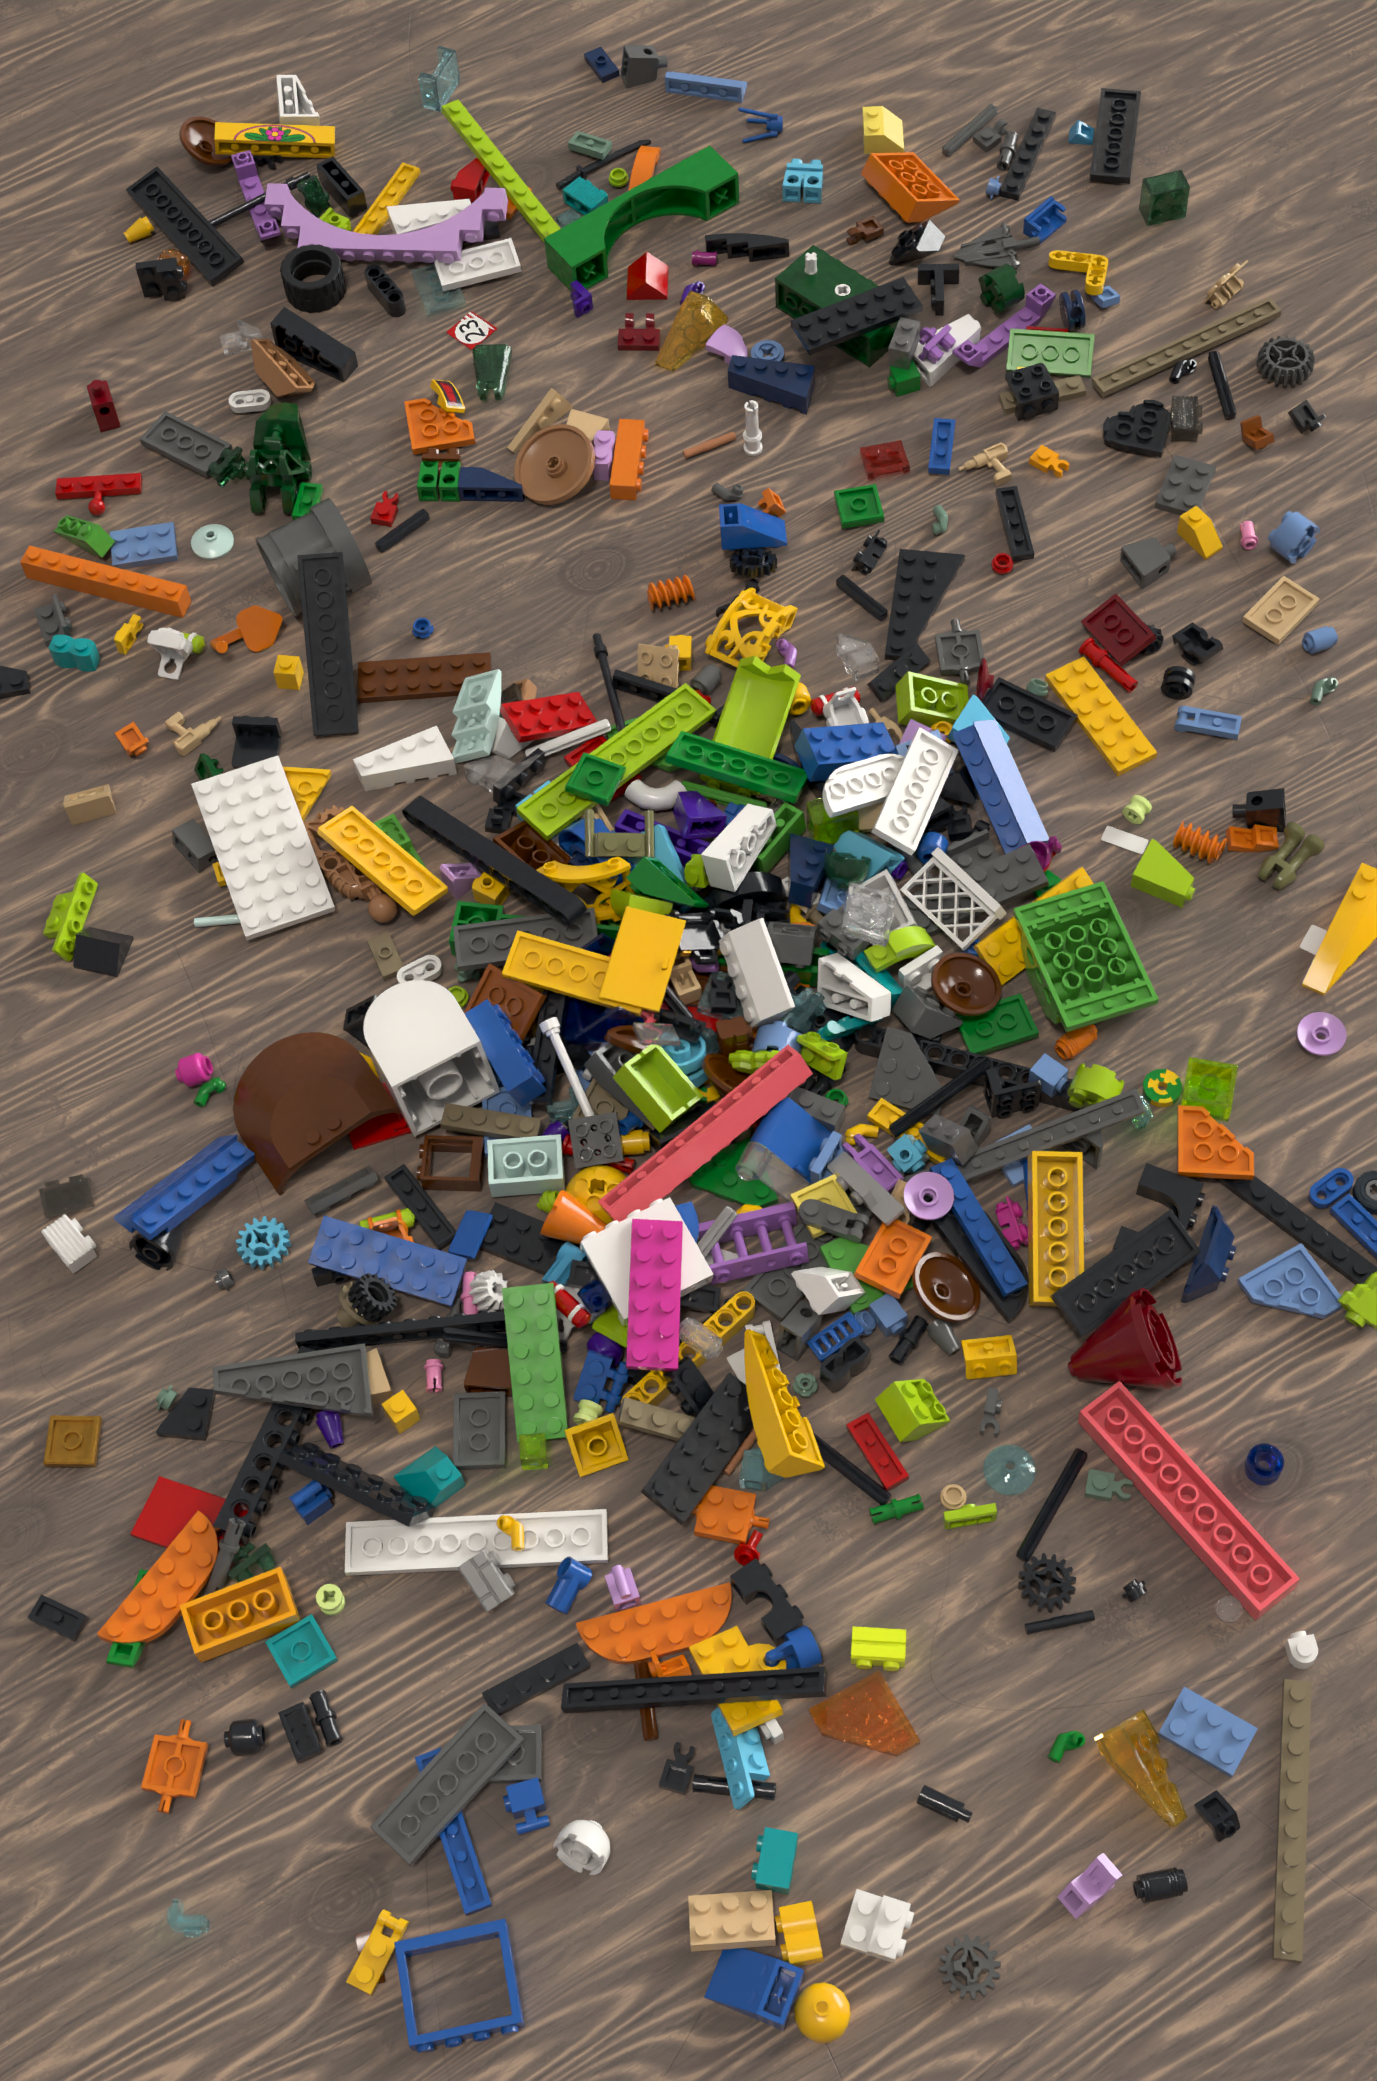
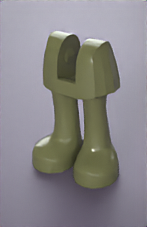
(1294, 836)

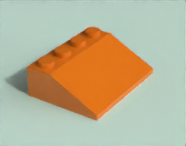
(908, 185)

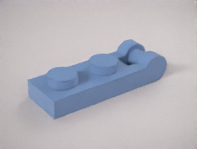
(1207, 722)

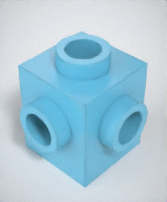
(908, 1154)

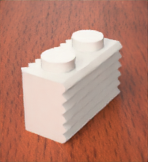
(69, 1243)

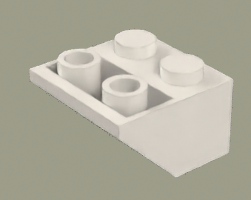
(828, 1288)

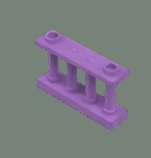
(753, 1223)

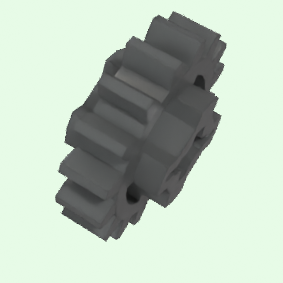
(956, 1968)

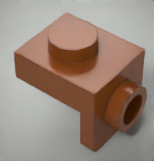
(1255, 434)

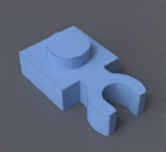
(1107, 298)

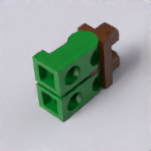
(439, 475)

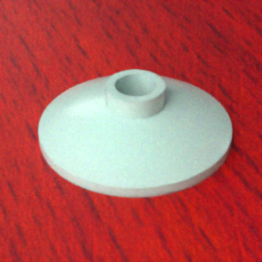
(212, 541)

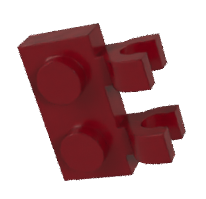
(639, 339)

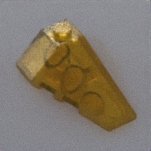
(1135, 1756)

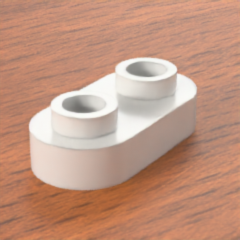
(250, 401)
(418, 969)

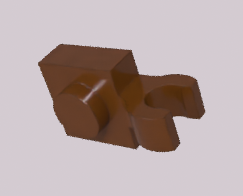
(866, 228)

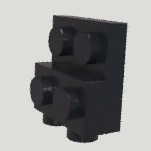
(162, 278)

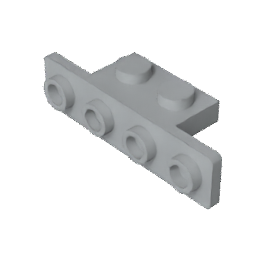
(865, 1188)

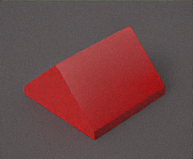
(647, 279)

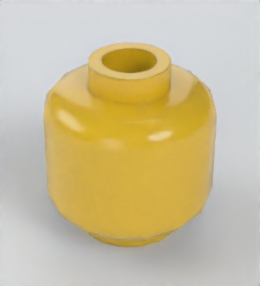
(801, 700)

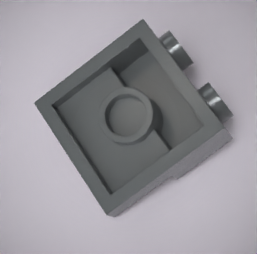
(829, 931)

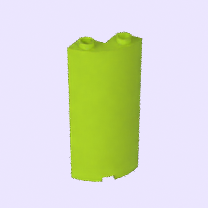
(755, 712)

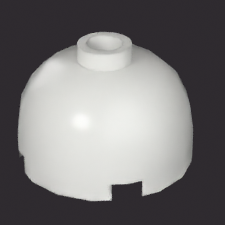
(583, 1846)

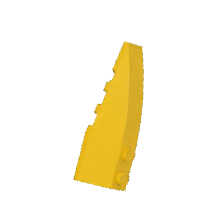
(1348, 934)
(780, 1430)

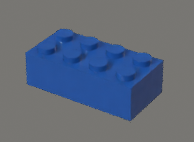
(831, 747)
(506, 1053)

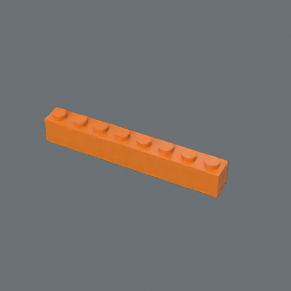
(106, 581)

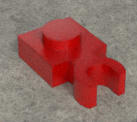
(385, 512)

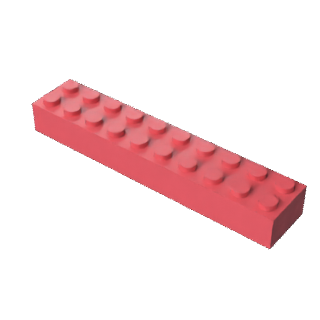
(1188, 1500)

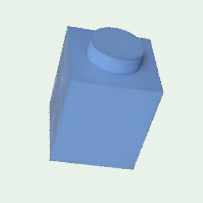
(1051, 1074)
(888, 1315)

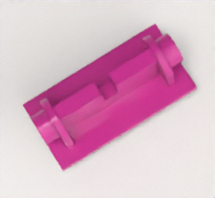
(1011, 1215)

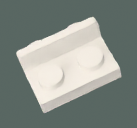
(920, 969)

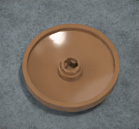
(554, 464)

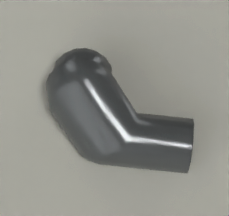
(728, 494)

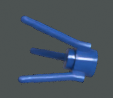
(773, 123)

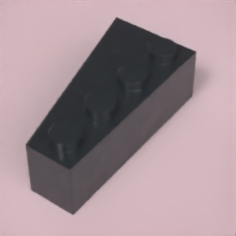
(312, 346)

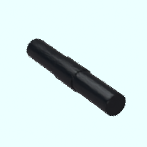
(1059, 1622)

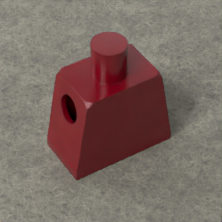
(101, 397)

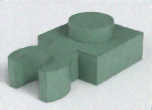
(1102, 1486)

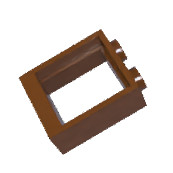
(463, 1144)

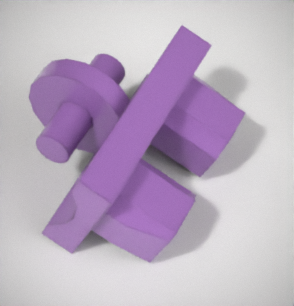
(942, 338)

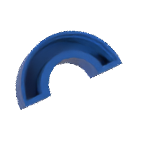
(573, 841)

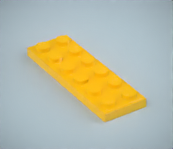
(1101, 716)
(382, 860)
(1003, 947)
(559, 969)

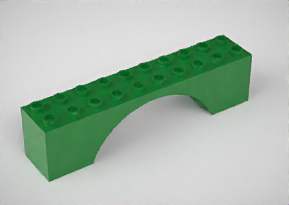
(694, 187)

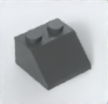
(793, 942)

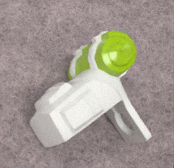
(176, 646)

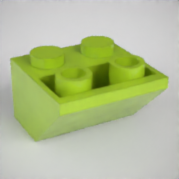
(912, 1409)

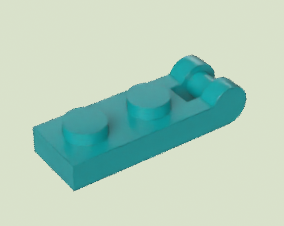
(844, 1027)

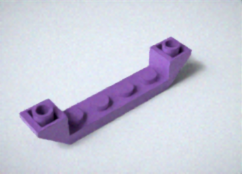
(251, 187)
(997, 341)

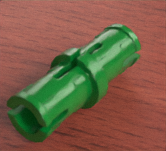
(896, 1509)

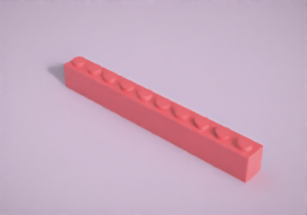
(707, 1135)

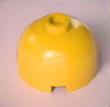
(822, 2012)

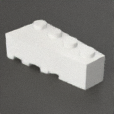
(738, 846)

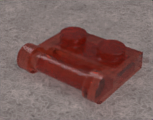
(884, 459)

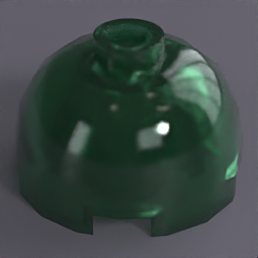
(846, 868)

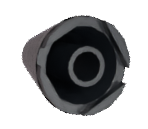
(162, 1249)

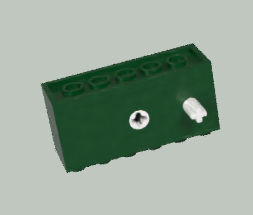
(820, 281)

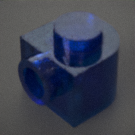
(594, 1296)

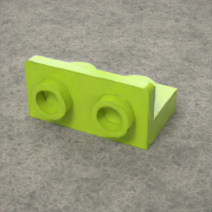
(822, 1055)

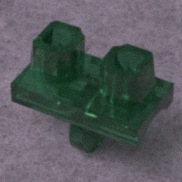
(314, 196)
(230, 468)
(260, 1556)

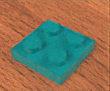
(301, 1651)

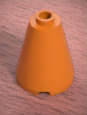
(570, 1220)

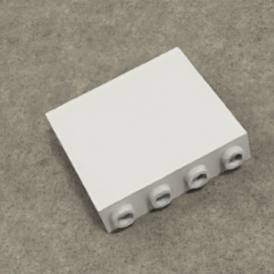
(611, 1250)

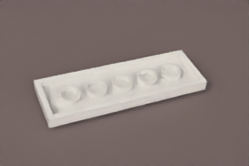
(915, 791)

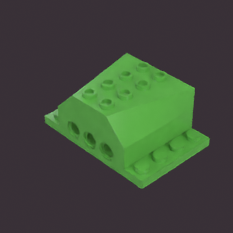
(1082, 958)

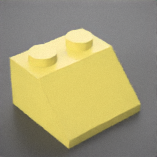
(881, 131)

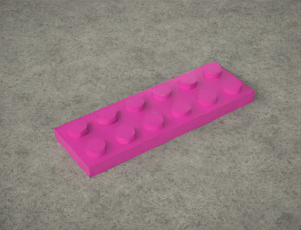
(654, 1295)

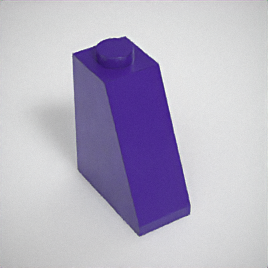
(697, 816)

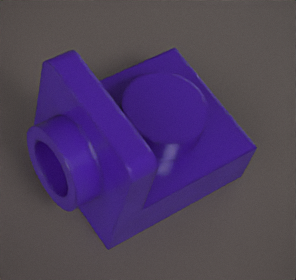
(581, 299)

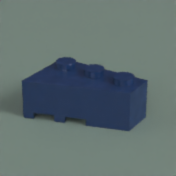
(805, 869)

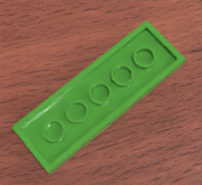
(535, 1360)

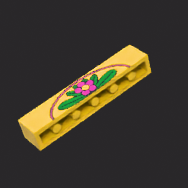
(275, 139)

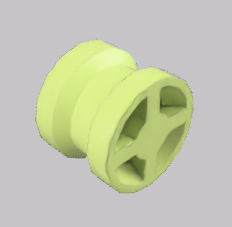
(1137, 809)
(587, 1411)
(333, 1604)

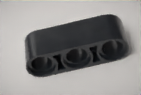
(385, 290)

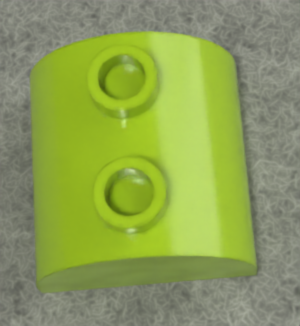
(620, 899)

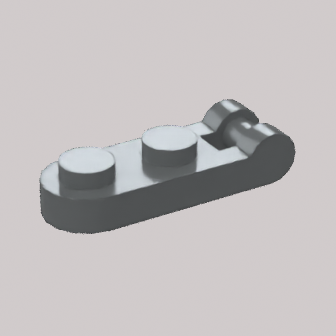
(833, 1219)

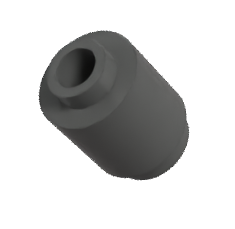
(706, 679)

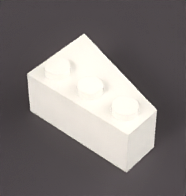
(293, 103)

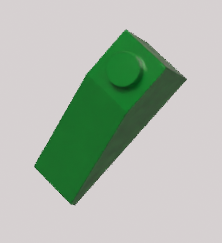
(903, 380)

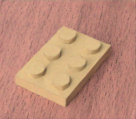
(1280, 610)
(731, 1920)

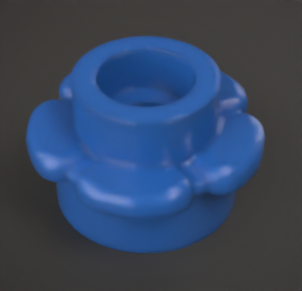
(422, 623)

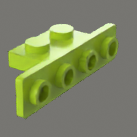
(69, 916)

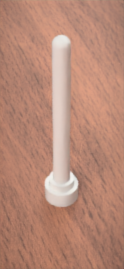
(551, 1029)

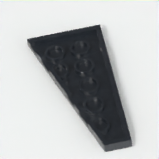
(918, 591)

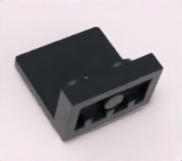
(1005, 1101)

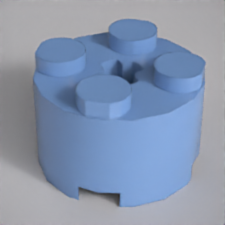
(1293, 536)
(776, 1037)

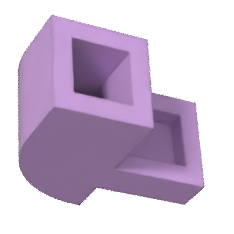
(1090, 1886)

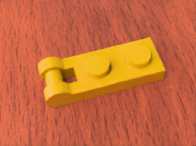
(376, 1953)

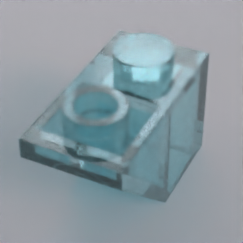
(754, 1474)

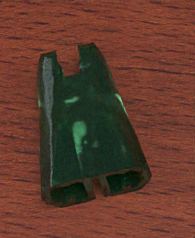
(491, 369)

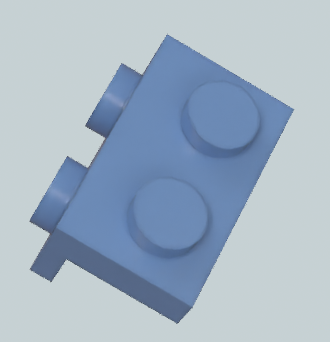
(830, 1150)

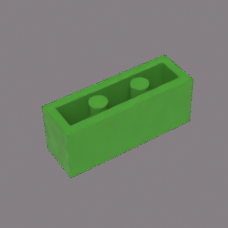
(788, 821)

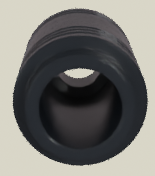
(1160, 1885)

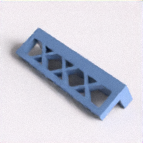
(705, 86)

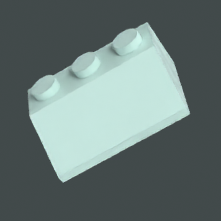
(525, 1165)

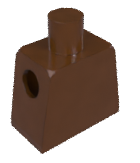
(489, 1371)

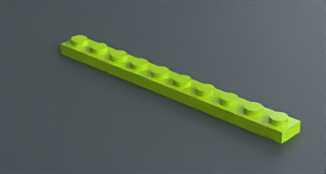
(499, 169)

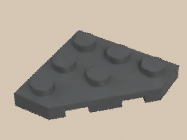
(903, 1072)

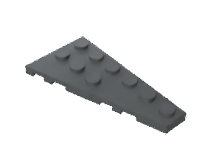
(316, 1380)

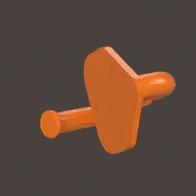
(255, 626)

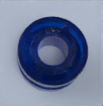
(1267, 1453)

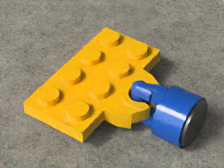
(730, 1653)

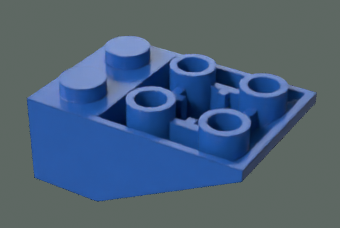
(749, 528)
(755, 1985)

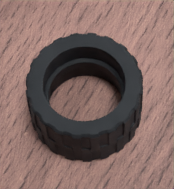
(311, 261)

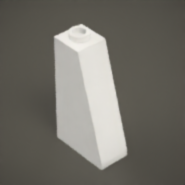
(961, 330)

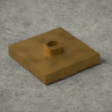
(72, 1441)

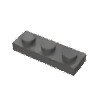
(341, 1190)

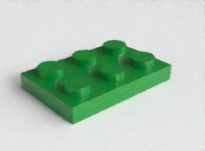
(999, 1028)

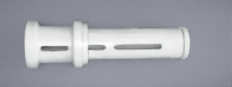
(752, 434)

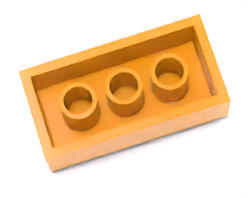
(240, 1614)

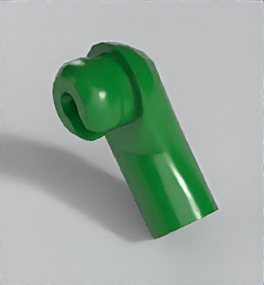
(1065, 1742)

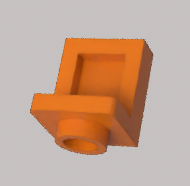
(132, 740)
(672, 1667)

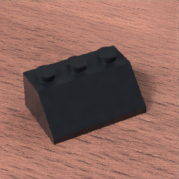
(659, 1140)

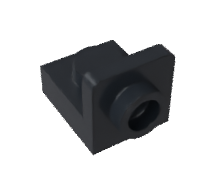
(1218, 1815)

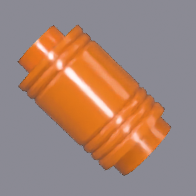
(1075, 1041)

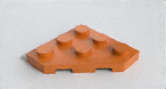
(435, 427)
(1209, 1147)

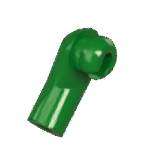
(206, 1089)

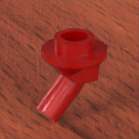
(747, 1552)

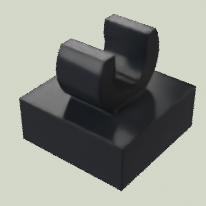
(498, 820)

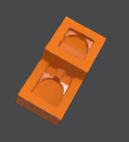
(1257, 839)

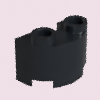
(1196, 644)

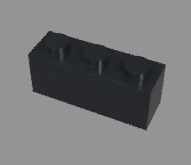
(341, 186)

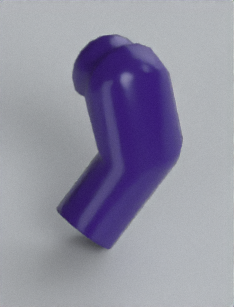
(696, 287)

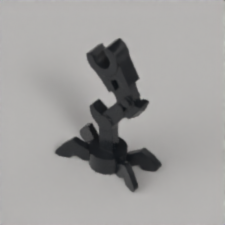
(771, 909)

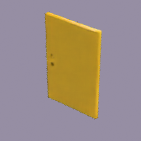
(640, 952)

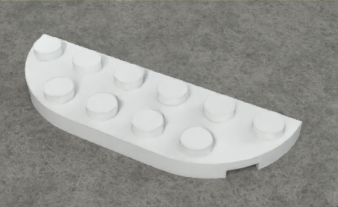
(860, 784)

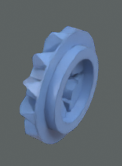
(766, 347)

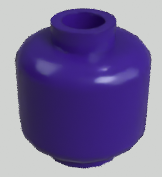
(605, 1346)

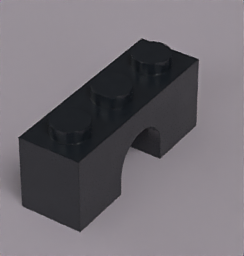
(755, 1582)

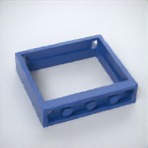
(448, 1939)

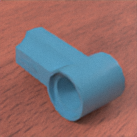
(560, 1269)

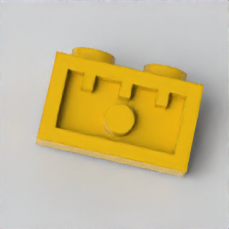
(989, 1357)

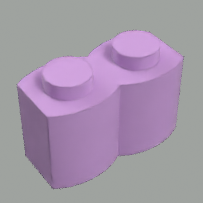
(604, 453)

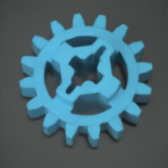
(267, 1233)

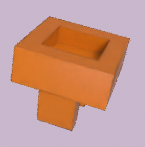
(772, 503)

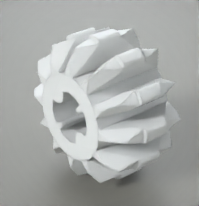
(488, 1291)

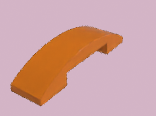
(644, 165)

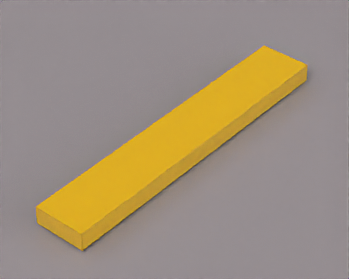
(390, 196)

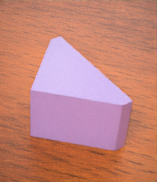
(458, 877)

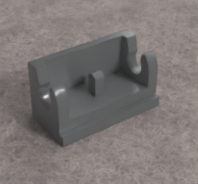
(194, 845)

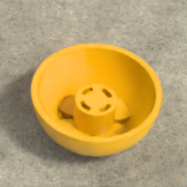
(589, 1182)

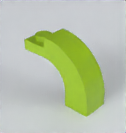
(902, 944)

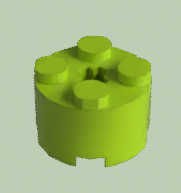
(1093, 1086)

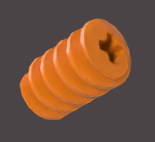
(670, 591)
(1199, 843)

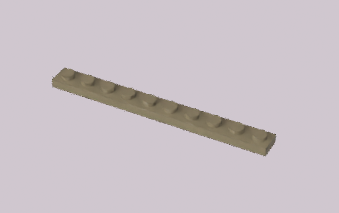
(1186, 347)
(1292, 1822)

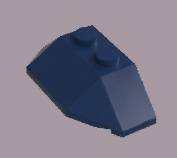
(1210, 1262)

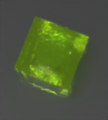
(533, 1451)

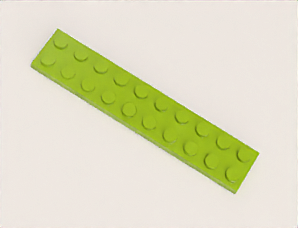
(632, 747)

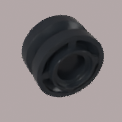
(1178, 682)

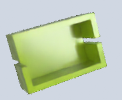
(657, 1087)

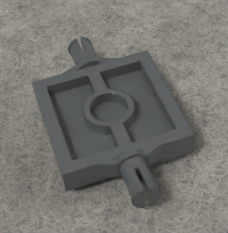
(959, 651)

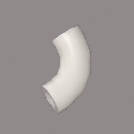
(653, 798)

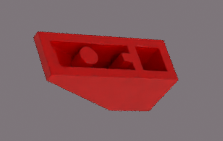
(470, 181)

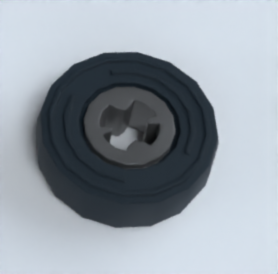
(1362, 1191)

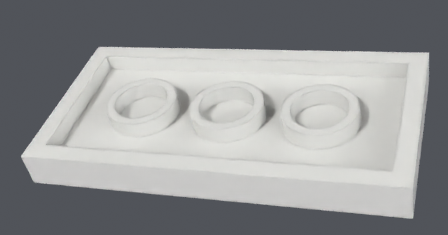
(479, 265)

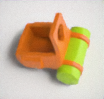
(392, 1224)

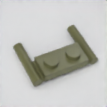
(619, 844)

